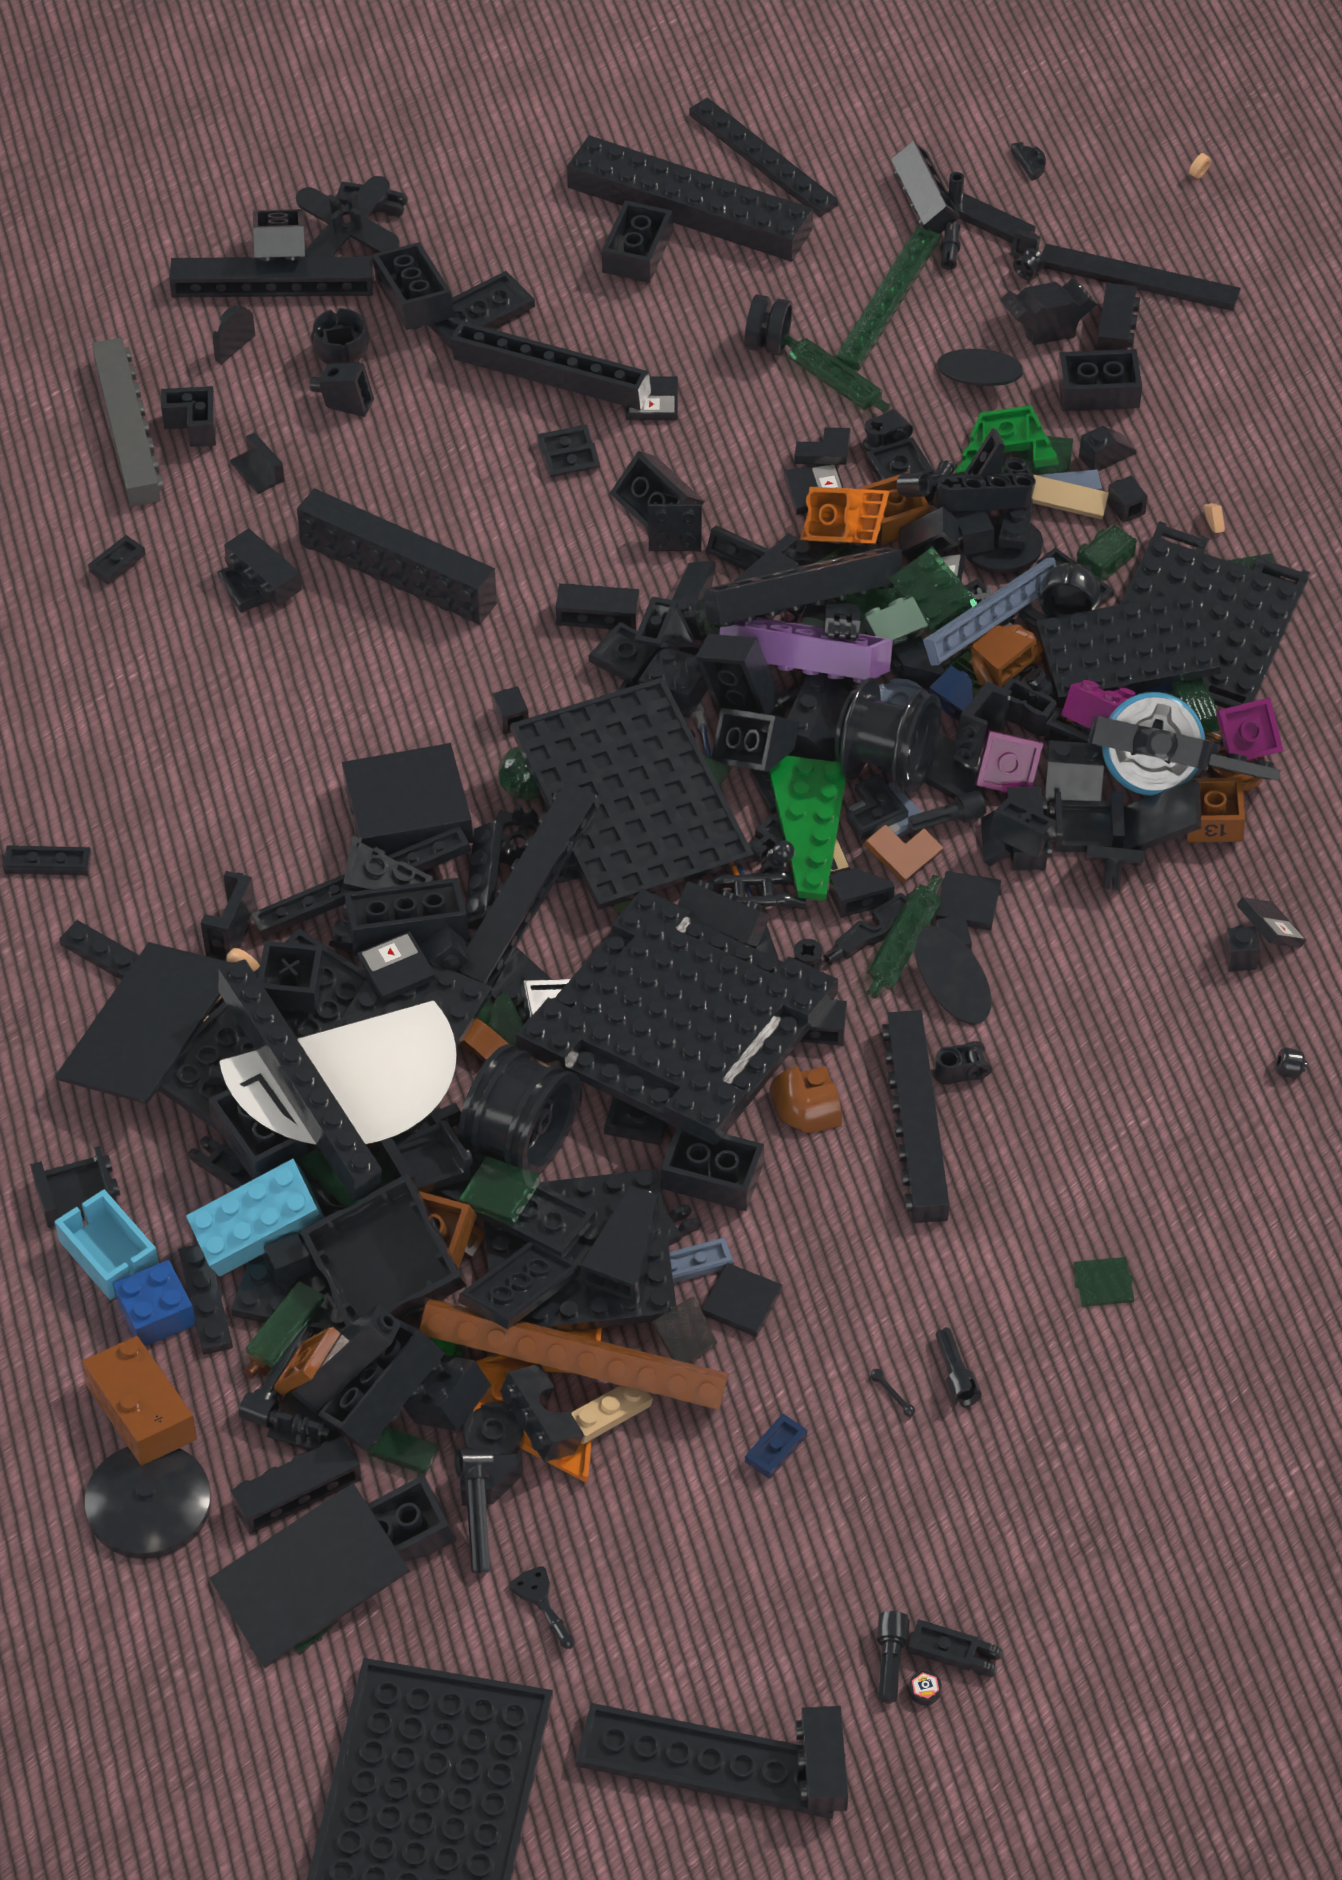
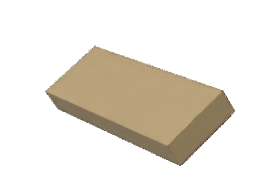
(1069, 497)

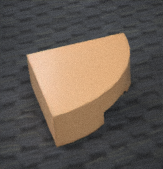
(1214, 517)

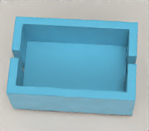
(109, 1243)

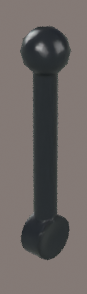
(877, 1376)

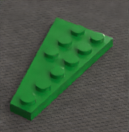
(809, 813)

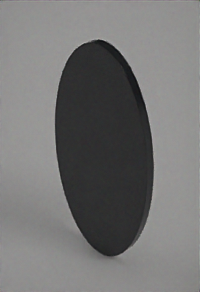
(980, 367)
(953, 975)

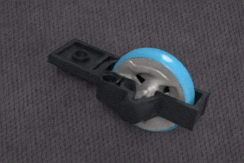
(1178, 743)

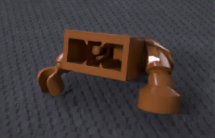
(1004, 653)

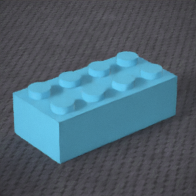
(253, 1216)

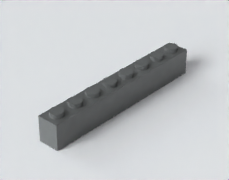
(126, 421)

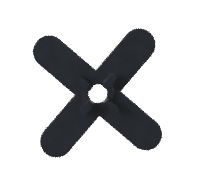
(360, 228)

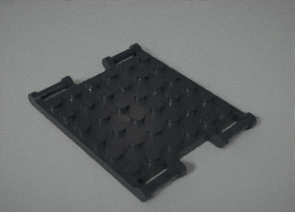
(1240, 605)

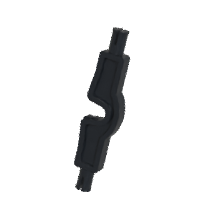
(863, 934)

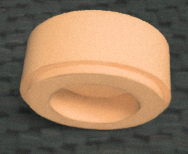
(1200, 166)

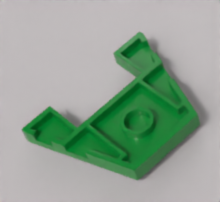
(1018, 430)

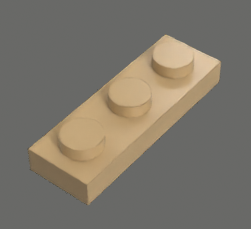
(610, 1410)

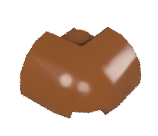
(806, 1099)

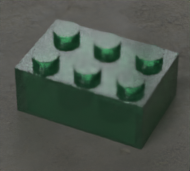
(934, 589)

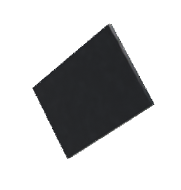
(309, 1575)

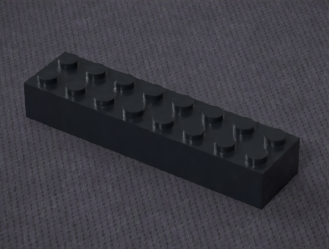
(397, 556)

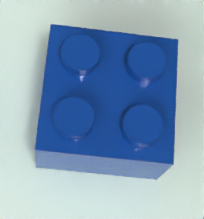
(154, 1303)

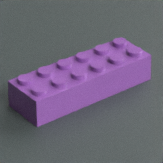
(809, 649)

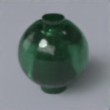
(516, 776)

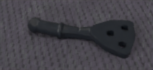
(540, 1598)

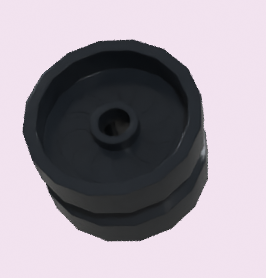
(768, 324)

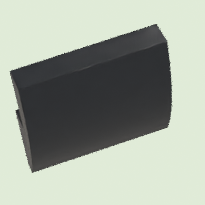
(568, 451)

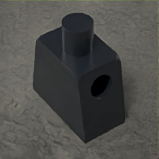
(345, 388)

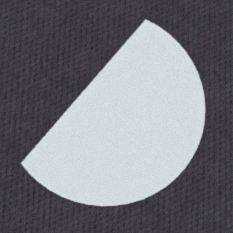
(379, 1070)

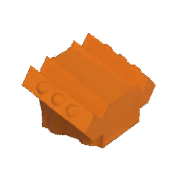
(844, 514)

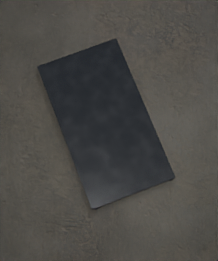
(145, 1024)

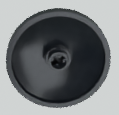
(147, 1507)

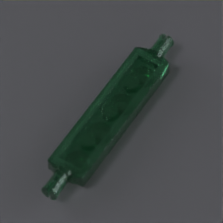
(835, 374)
(903, 935)

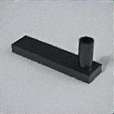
(982, 214)

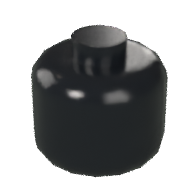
(1290, 1062)

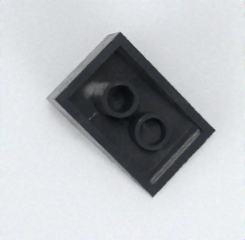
(413, 1519)

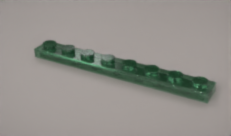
(888, 298)

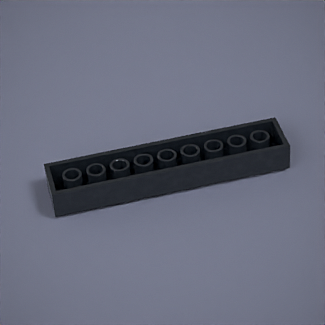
(693, 196)

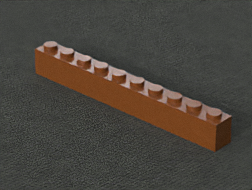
(576, 1354)

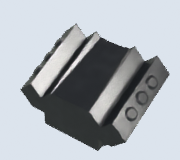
(1049, 310)

